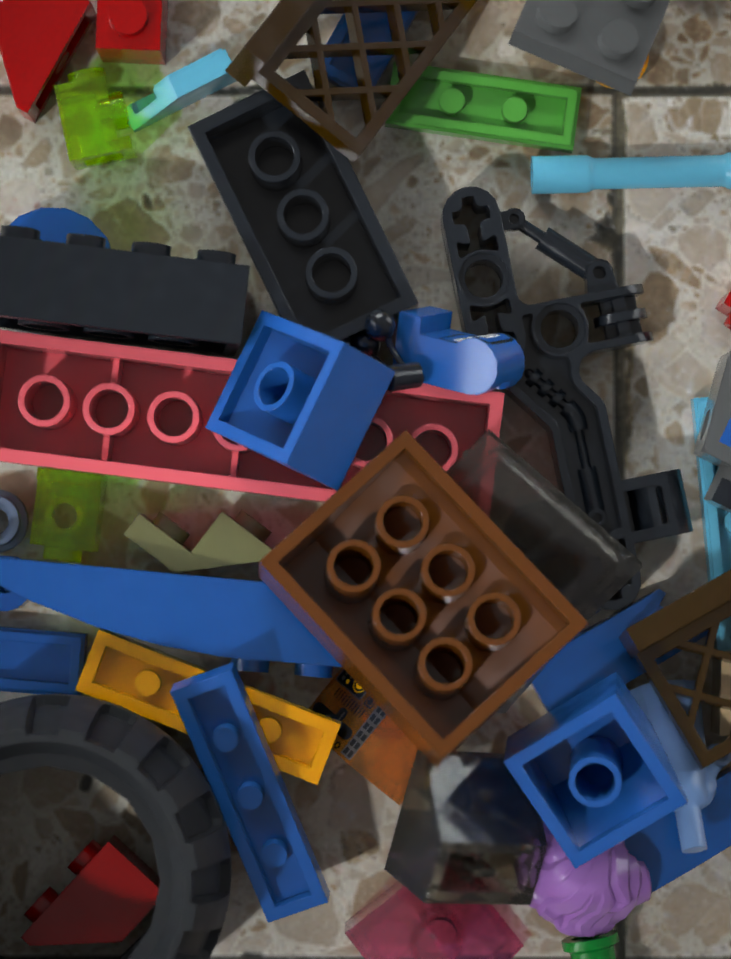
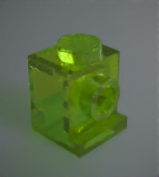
(93, 119)
(86, 494)

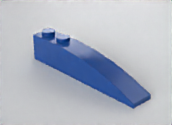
(176, 611)

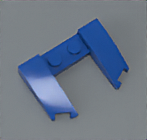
(588, 660)

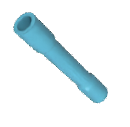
(584, 173)

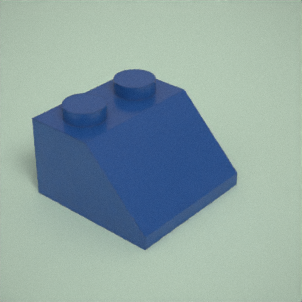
(300, 399)
(594, 770)

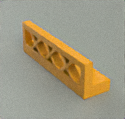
(142, 680)

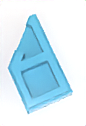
(182, 89)

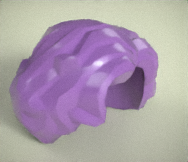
(593, 895)

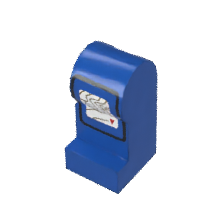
(455, 357)

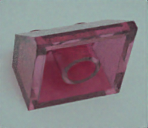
(406, 928)

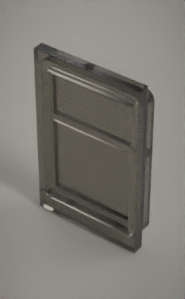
(545, 525)

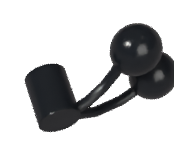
(380, 327)

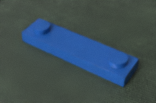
(250, 792)

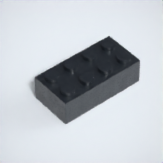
(301, 216)
(120, 293)

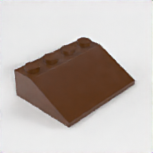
(420, 598)

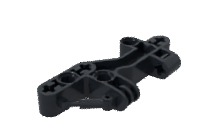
(551, 382)

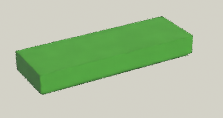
(489, 109)

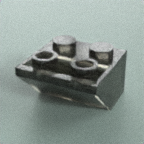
(467, 833)

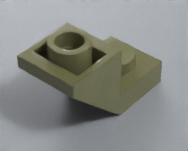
(224, 543)

